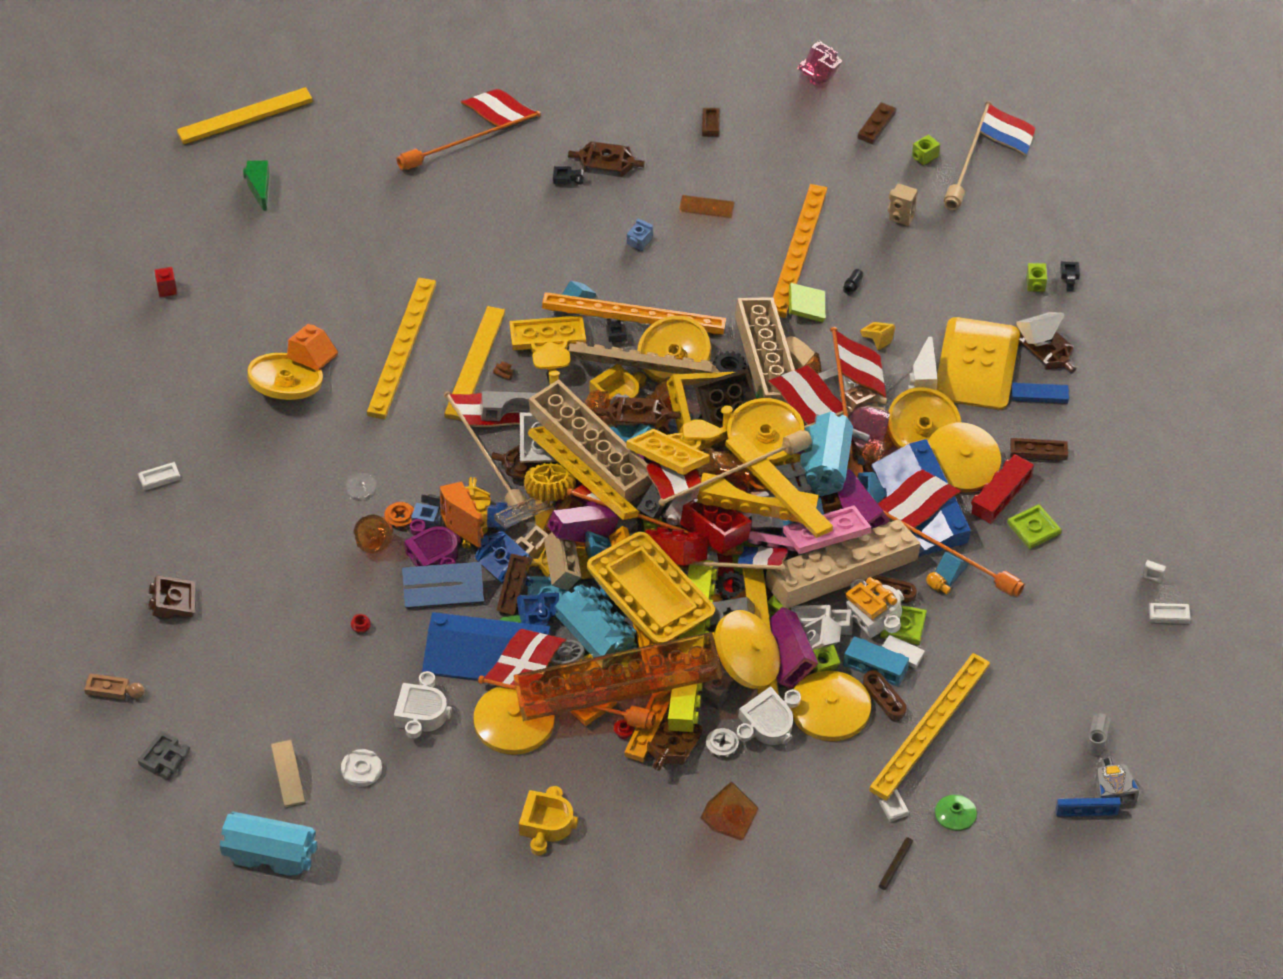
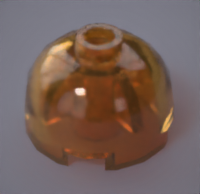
(373, 533)

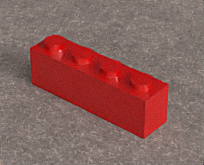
(1002, 488)

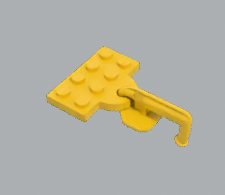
(548, 340)
(681, 450)

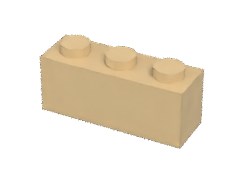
(562, 562)

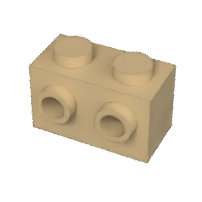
(902, 204)

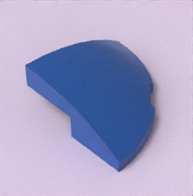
(537, 608)

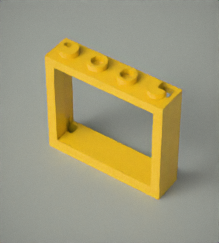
(677, 394)

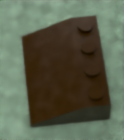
(723, 391)

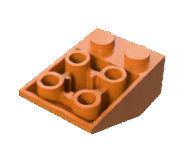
(461, 513)

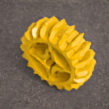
(548, 482)

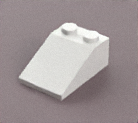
(924, 368)
(529, 449)

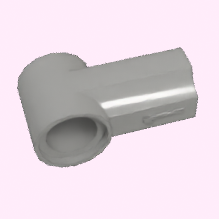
(1098, 734)

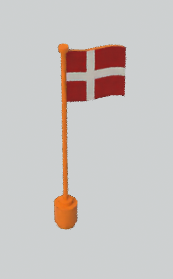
(534, 651)

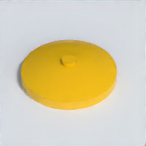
(675, 337)
(282, 377)
(919, 414)
(765, 425)
(965, 455)
(747, 649)
(831, 706)
(502, 727)

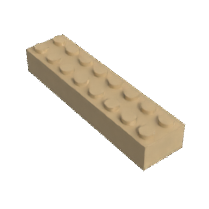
(763, 343)
(590, 439)
(842, 563)

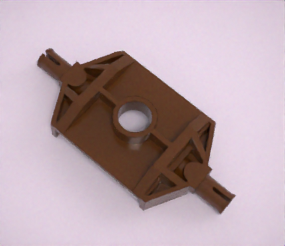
(619, 159)
(1055, 354)
(650, 412)
(512, 463)
(672, 754)

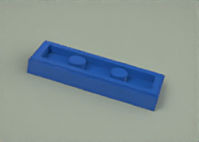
(1040, 393)
(1088, 807)

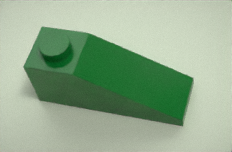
(258, 180)

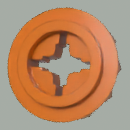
(399, 508)

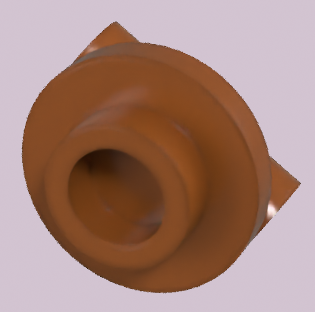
(504, 370)

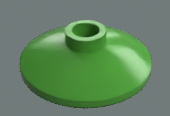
(955, 819)

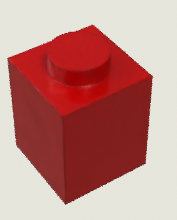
(165, 282)

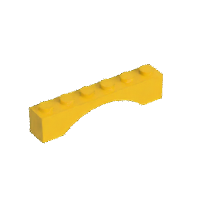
(725, 495)

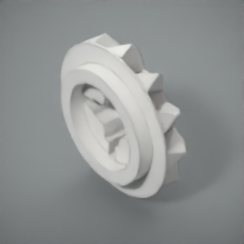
(716, 736)

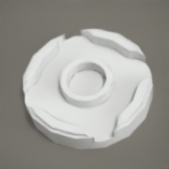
(361, 768)

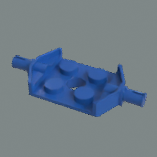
(492, 547)

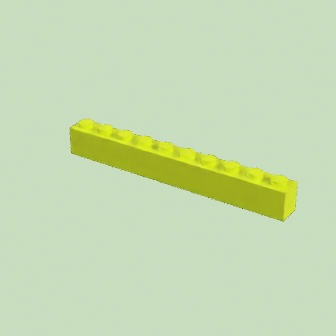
(685, 699)

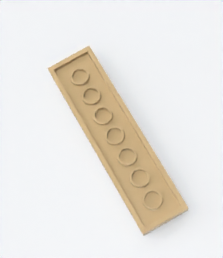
(635, 359)

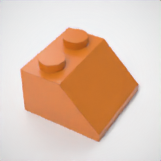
(311, 347)

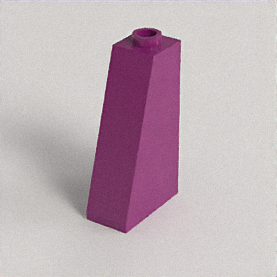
(856, 495)
(575, 522)
(794, 648)

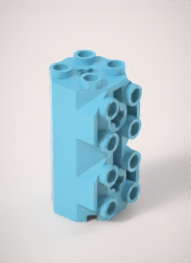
(828, 454)
(593, 624)
(261, 840)

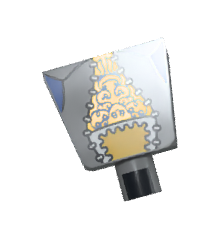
(1115, 782)

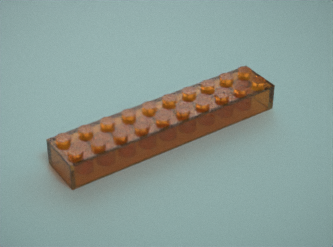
(617, 676)

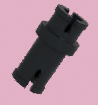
(852, 283)

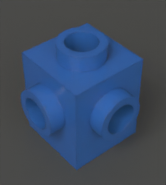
(491, 510)

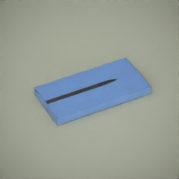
(442, 584)

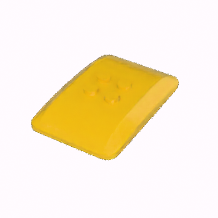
(978, 362)
(650, 588)

